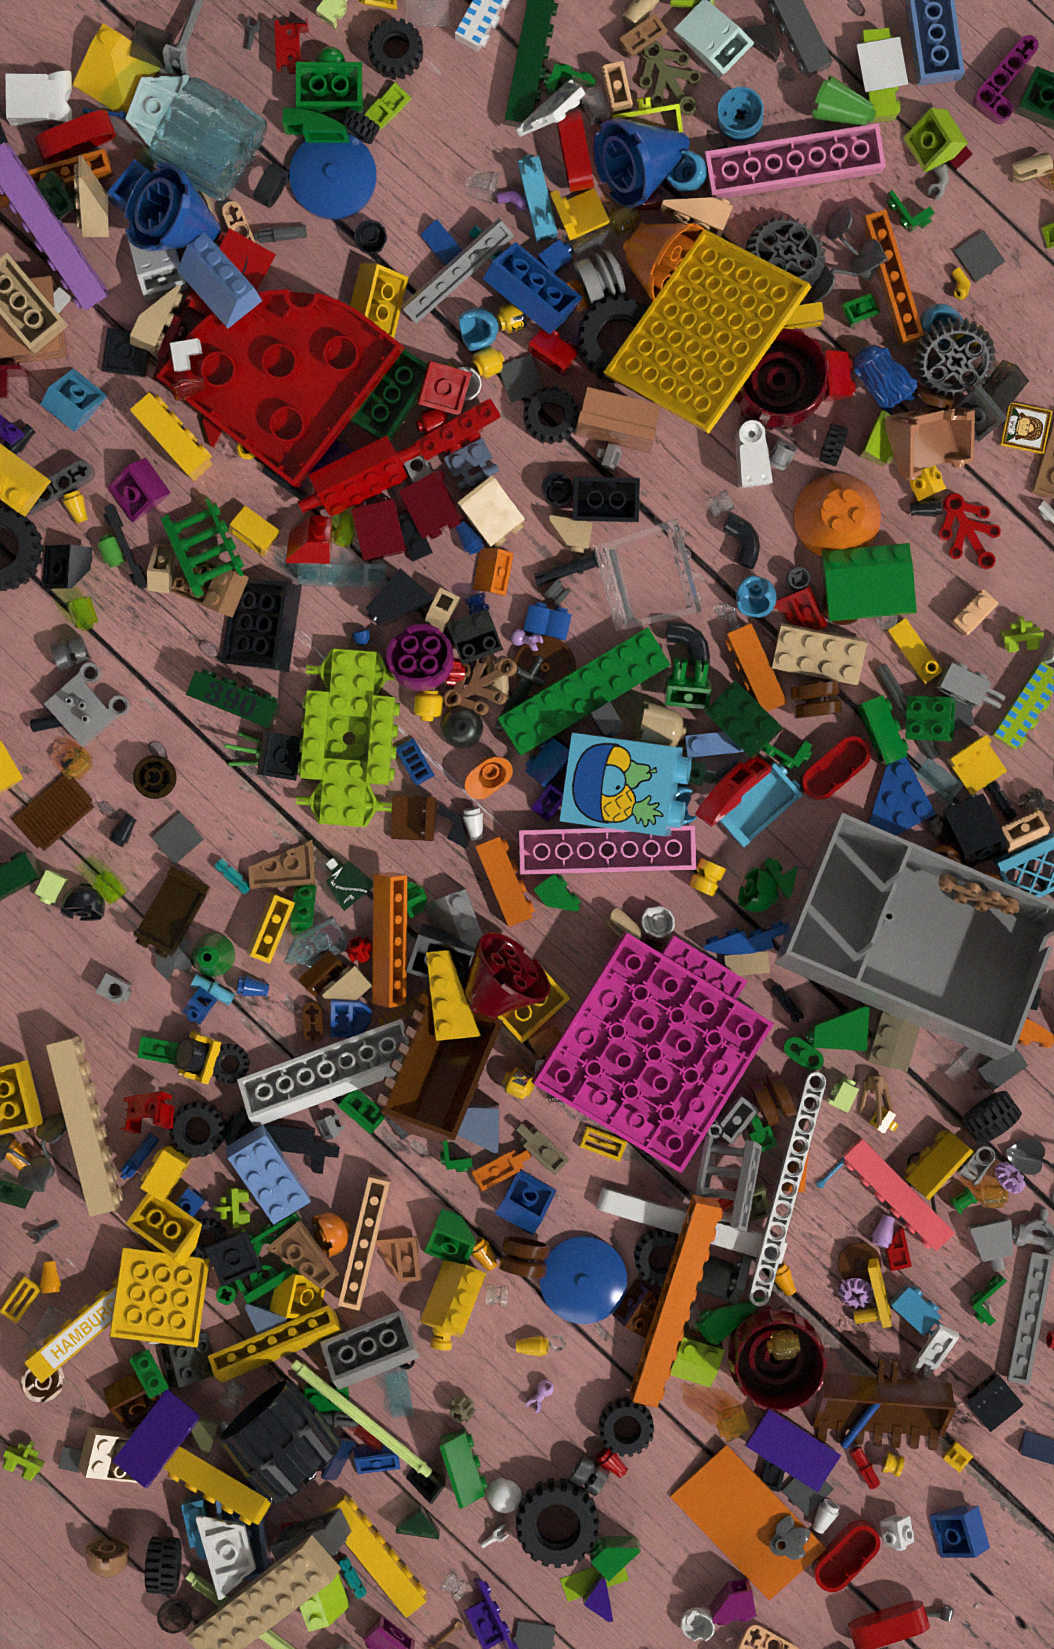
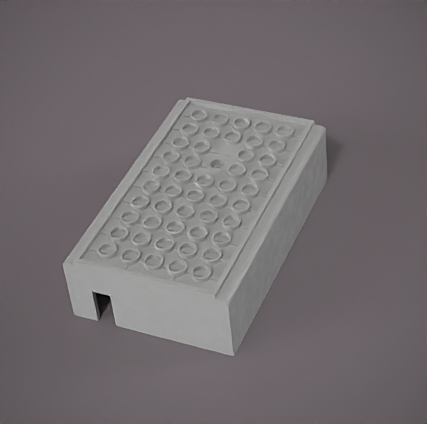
(901, 944)

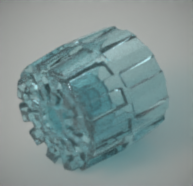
(208, 137)

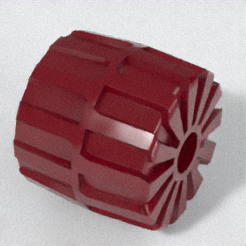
(805, 380)
(780, 1382)

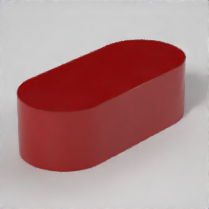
(75, 137)
(575, 152)
(835, 768)
(846, 1556)
(889, 1625)

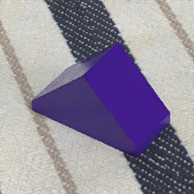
(548, 801)
(598, 1599)

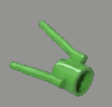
(246, 749)

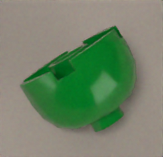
(759, 891)

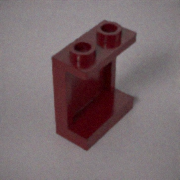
(431, 505)
(378, 529)

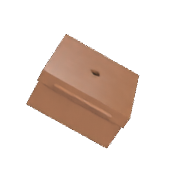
(12, 346)
(618, 420)

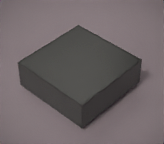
(70, 1458)

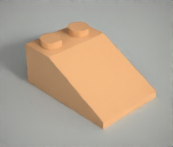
(706, 212)

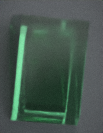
(57, 194)
(13, 1192)
(418, 1524)

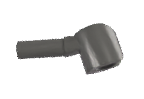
(252, 30)
(41, 1233)
(945, 1614)

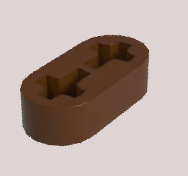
(307, 1027)

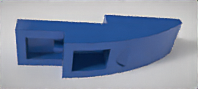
(738, 943)

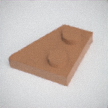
(402, 1257)

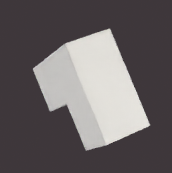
(181, 352)

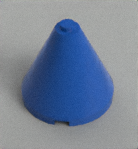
(635, 158)
(167, 211)

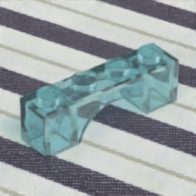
(342, 575)

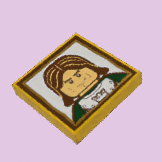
(1026, 428)

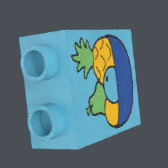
(624, 784)

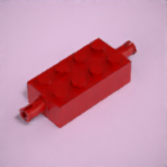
(358, 476)

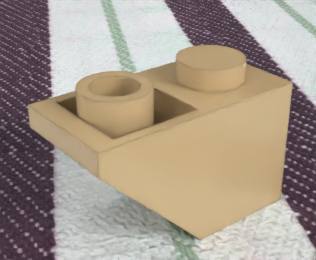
(442, 609)
(349, 987)

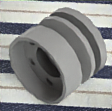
(600, 276)

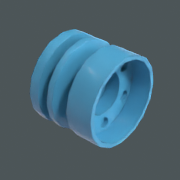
(747, 104)

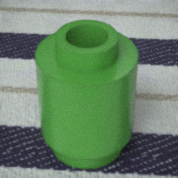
(111, 551)

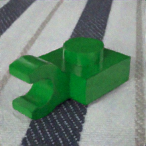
(762, 1134)

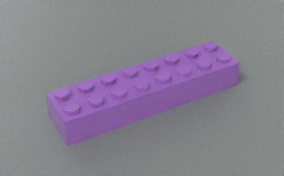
(49, 231)

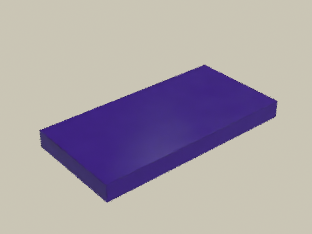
(156, 1438)
(792, 1449)

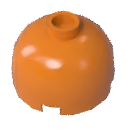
(331, 1233)

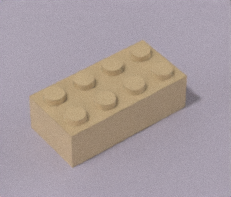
(26, 307)
(818, 653)

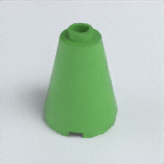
(842, 104)

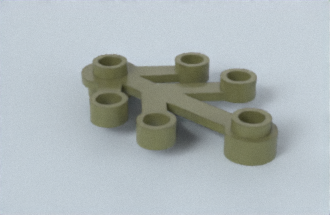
(667, 75)

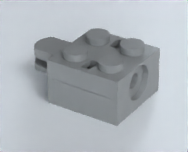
(967, 686)

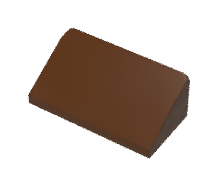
(322, 973)

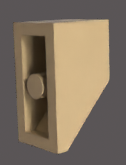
(573, 533)
(161, 568)

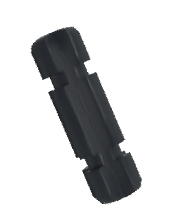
(1001, 800)
(787, 1003)

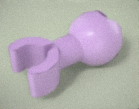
(519, 637)
(543, 1391)

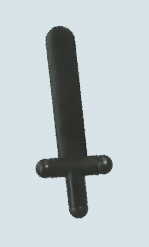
(527, 679)

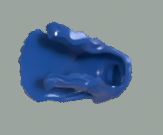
(883, 377)

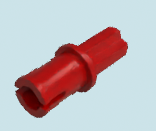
(865, 1467)

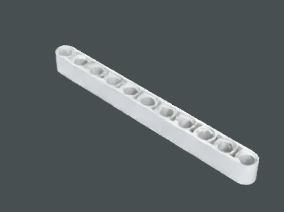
(789, 1199)

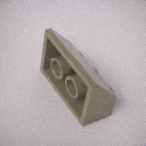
(892, 1042)

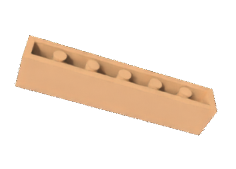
(364, 1242)

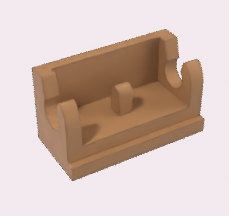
(642, 35)

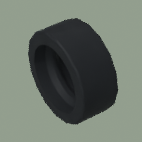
(270, 185)

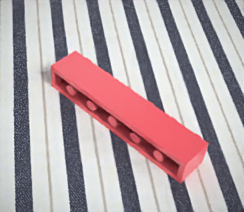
(898, 1194)

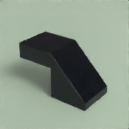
(457, 833)

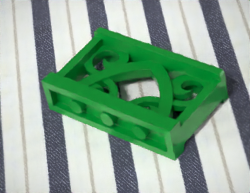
(263, 1285)

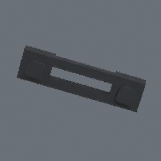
(113, 518)

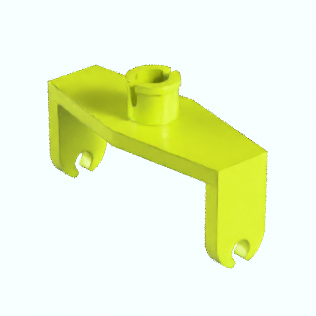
(646, 109)

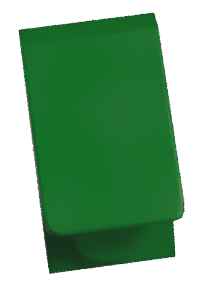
(860, 309)
(784, 881)

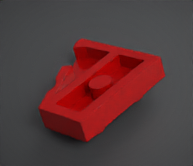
(801, 609)

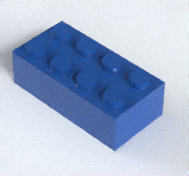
(532, 288)

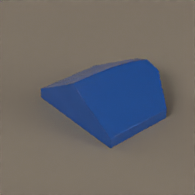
(349, 1018)

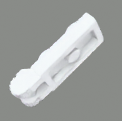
(935, 1350)

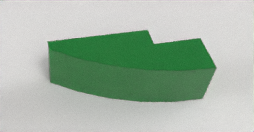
(314, 126)

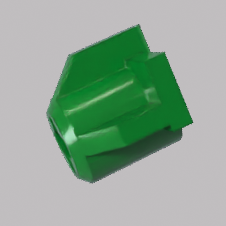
(415, 899)

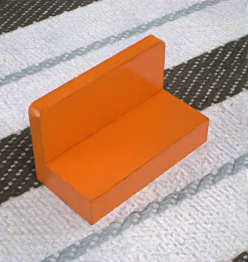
(493, 571)

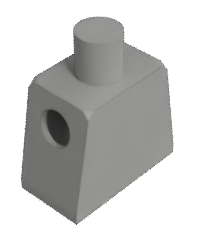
(993, 1241)

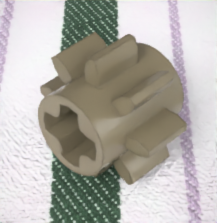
(461, 1408)

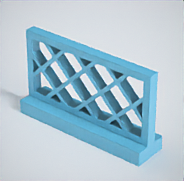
(1022, 856)

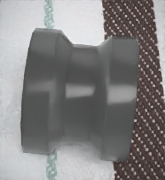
(557, 593)

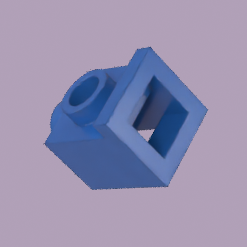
(197, 1011)

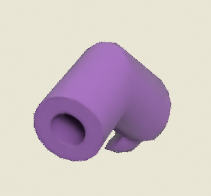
(514, 197)

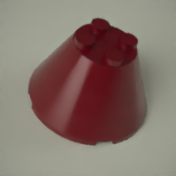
(503, 977)

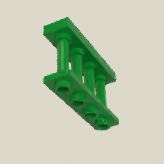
(188, 563)

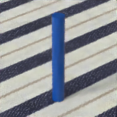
(858, 1426)

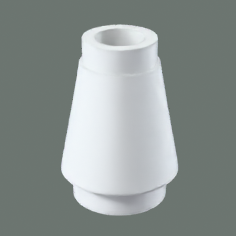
(473, 822)
(825, 1515)

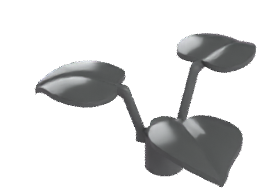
(863, 264)
(1028, 1156)
(40, 1168)

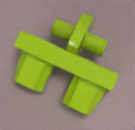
(1021, 631)
(234, 1197)
(24, 1456)

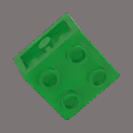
(930, 718)

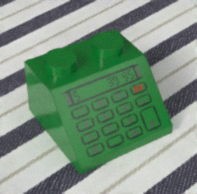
(613, 1554)

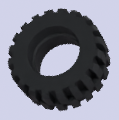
(595, 320)
(29, 549)
(553, 1551)

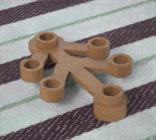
(477, 685)
(975, 893)

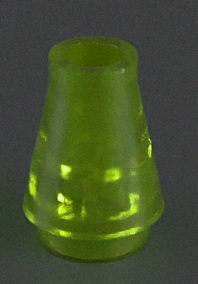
(344, 532)

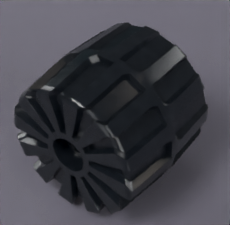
(280, 1442)

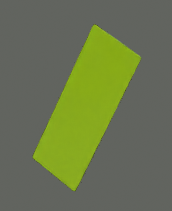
(578, 1584)

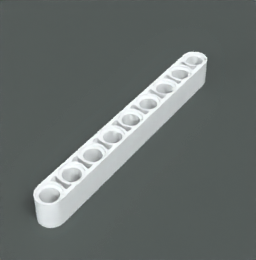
(672, 1219)

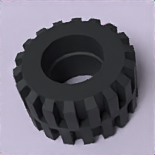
(391, 31)
(550, 396)
(991, 1117)
(184, 1142)
(643, 1249)
(631, 1444)
(163, 1565)

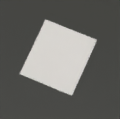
(882, 64)

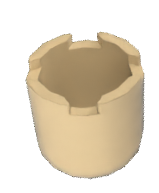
(658, 725)

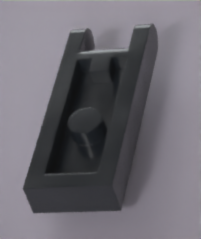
(416, 545)

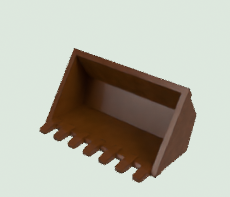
(435, 1076)
(905, 1407)

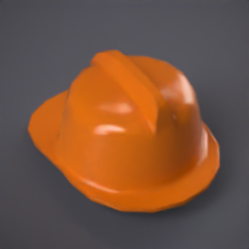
(488, 777)

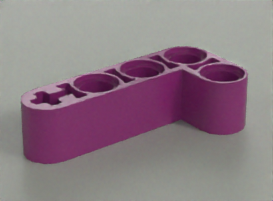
(1007, 74)

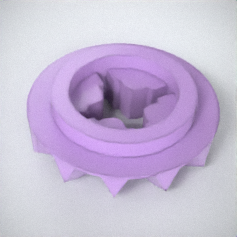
(1006, 1170)
(858, 1286)

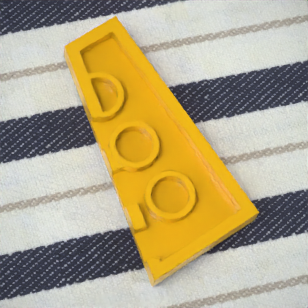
(450, 1006)

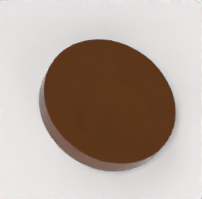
(557, 661)

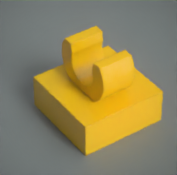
(887, 1121)
(957, 1456)

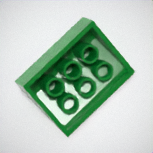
(868, 582)

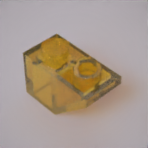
(732, 1422)

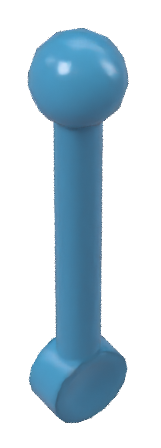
(821, 1183)

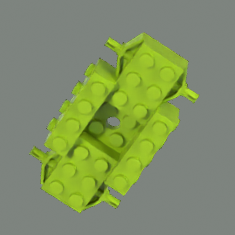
(351, 706)

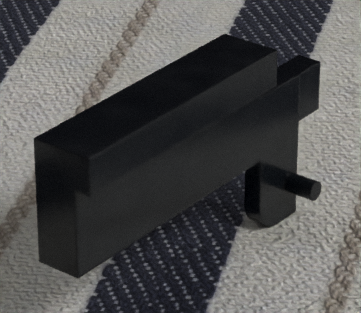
(302, 1141)

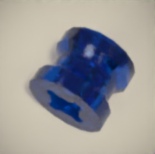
(476, 603)

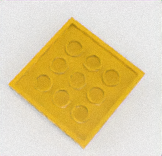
(159, 1298)

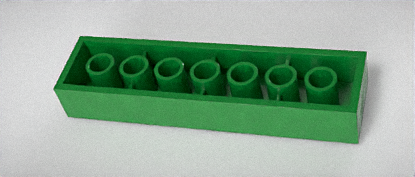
(583, 691)

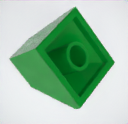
(450, 1239)

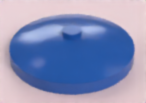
(333, 178)
(584, 1280)

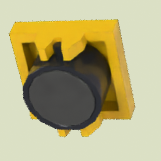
(197, 1056)

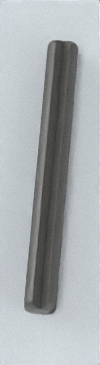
(901, 702)

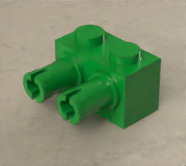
(688, 691)

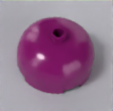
(417, 656)

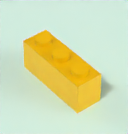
(270, 928)

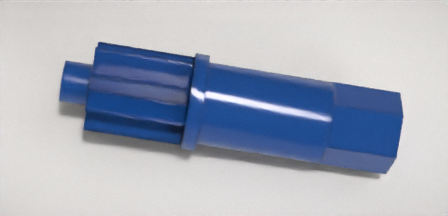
(138, 1157)

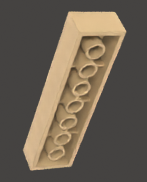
(84, 1125)
(266, 1599)

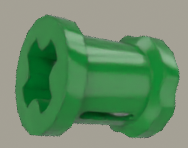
(963, 1200)
(224, 1298)

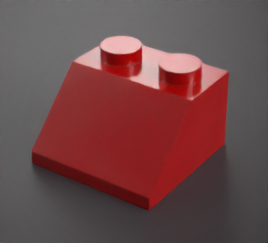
(553, 351)
(839, 378)
(311, 541)

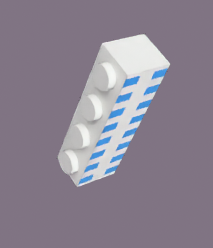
(478, 22)

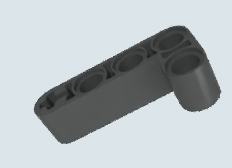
(57, 492)

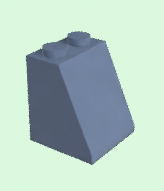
(481, 1126)

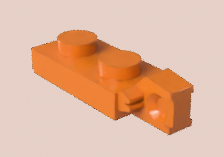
(500, 1168)

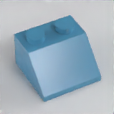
(73, 399)

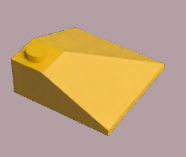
(110, 72)

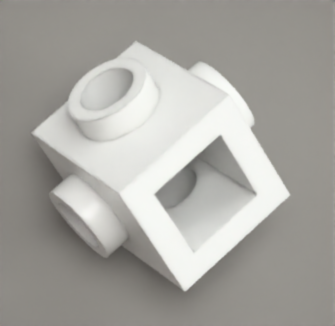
(897, 1532)

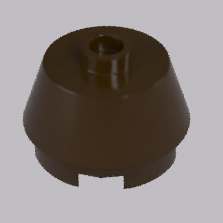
(154, 777)

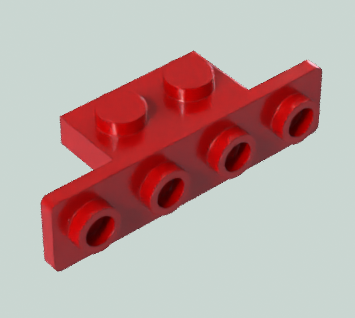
(459, 430)

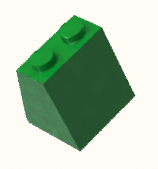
(841, 1030)

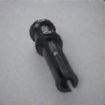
(577, 565)

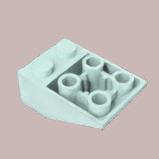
(713, 37)

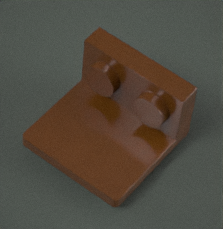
(413, 818)
(637, 1309)

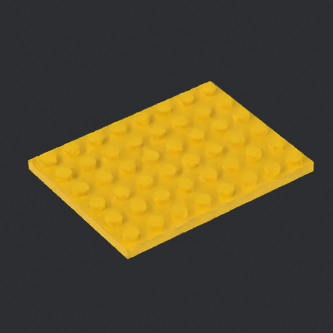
(707, 330)

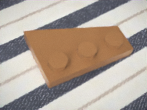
(285, 870)
(304, 1254)

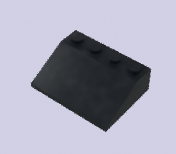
(263, 626)

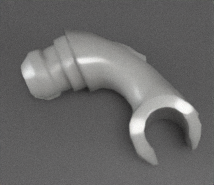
(942, 174)

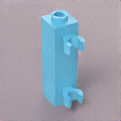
(537, 198)

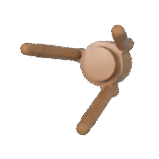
(876, 1085)

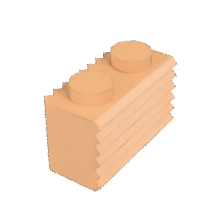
(617, 87)
(973, 612)
(1025, 831)

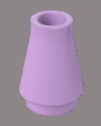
(883, 1233)

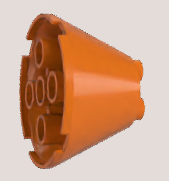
(657, 251)
(836, 514)

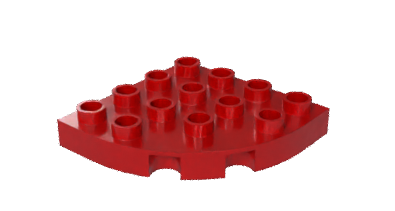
(287, 375)

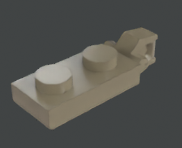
(542, 1148)

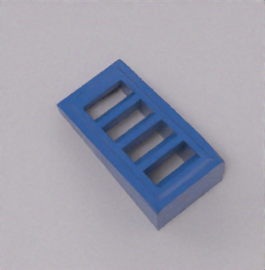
(429, 774)

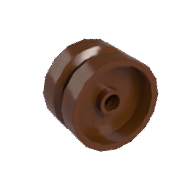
(816, 701)
(773, 1098)
(524, 1257)

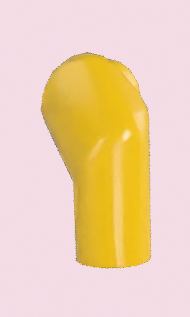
(963, 284)

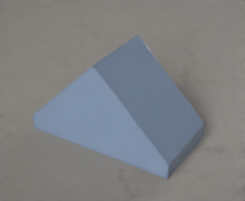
(263, 1318)

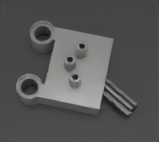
(80, 709)

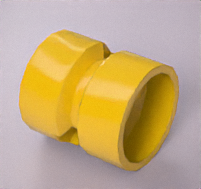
(707, 877)

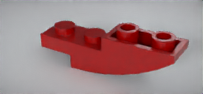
(731, 788)

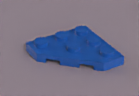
(900, 800)

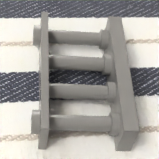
(746, 1175)

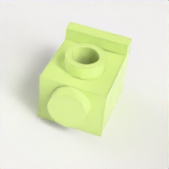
(331, 10)
(843, 1094)

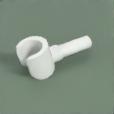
(497, 1536)

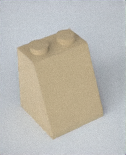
(491, 512)

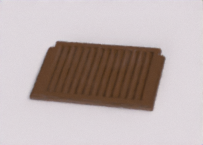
(53, 812)

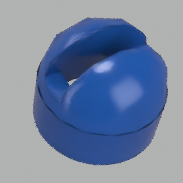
(361, 637)

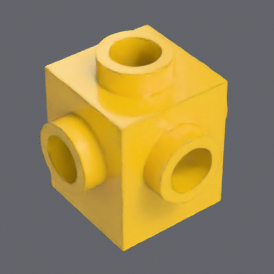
(927, 483)

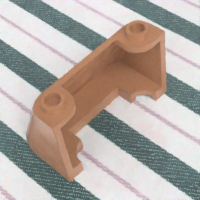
(931, 438)

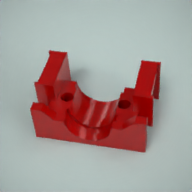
(288, 45)
(148, 1106)

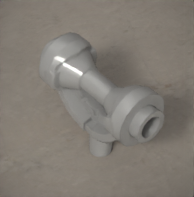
(1022, 1233)

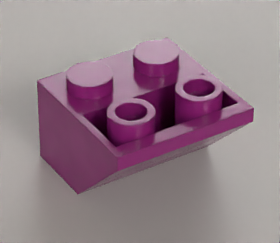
(733, 1603)

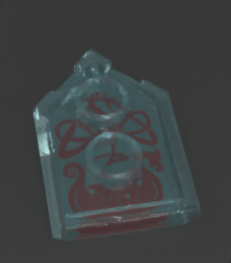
(315, 942)

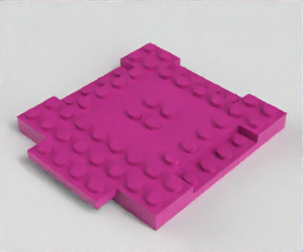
(656, 1047)

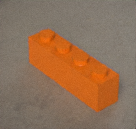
(755, 667)
(504, 881)

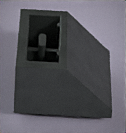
(475, 636)

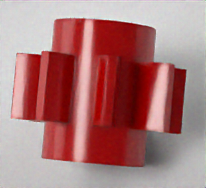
(457, 673)
(359, 949)

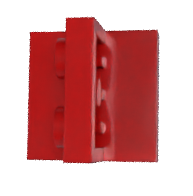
(444, 388)

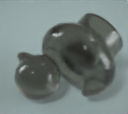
(1034, 800)

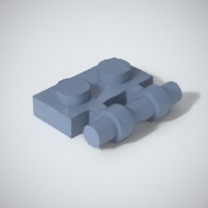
(469, 458)

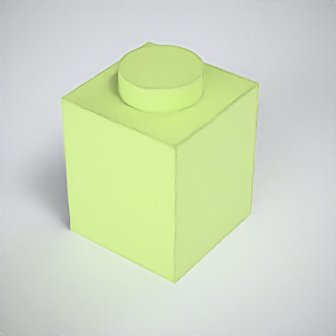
(51, 887)

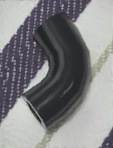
(747, 540)
(691, 638)
(237, 1125)

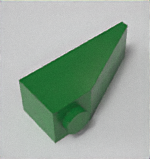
(723, 1319)

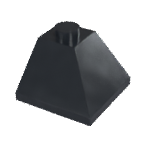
(65, 565)

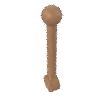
(457, 1626)

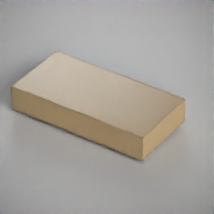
(748, 963)

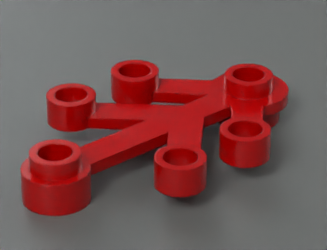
(967, 528)

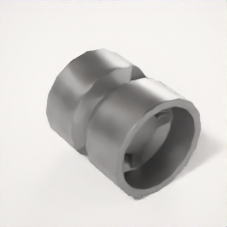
(69, 652)
(582, 1472)

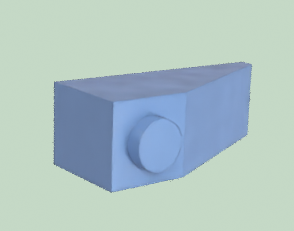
(709, 745)

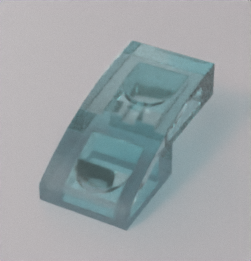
(939, 780)
(399, 1394)

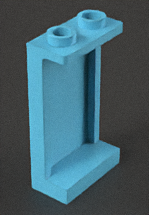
(762, 805)

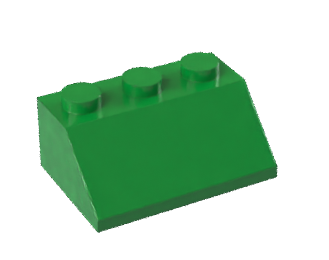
(329, 90)
(883, 730)
(463, 1467)

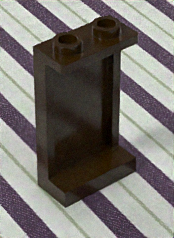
(171, 913)

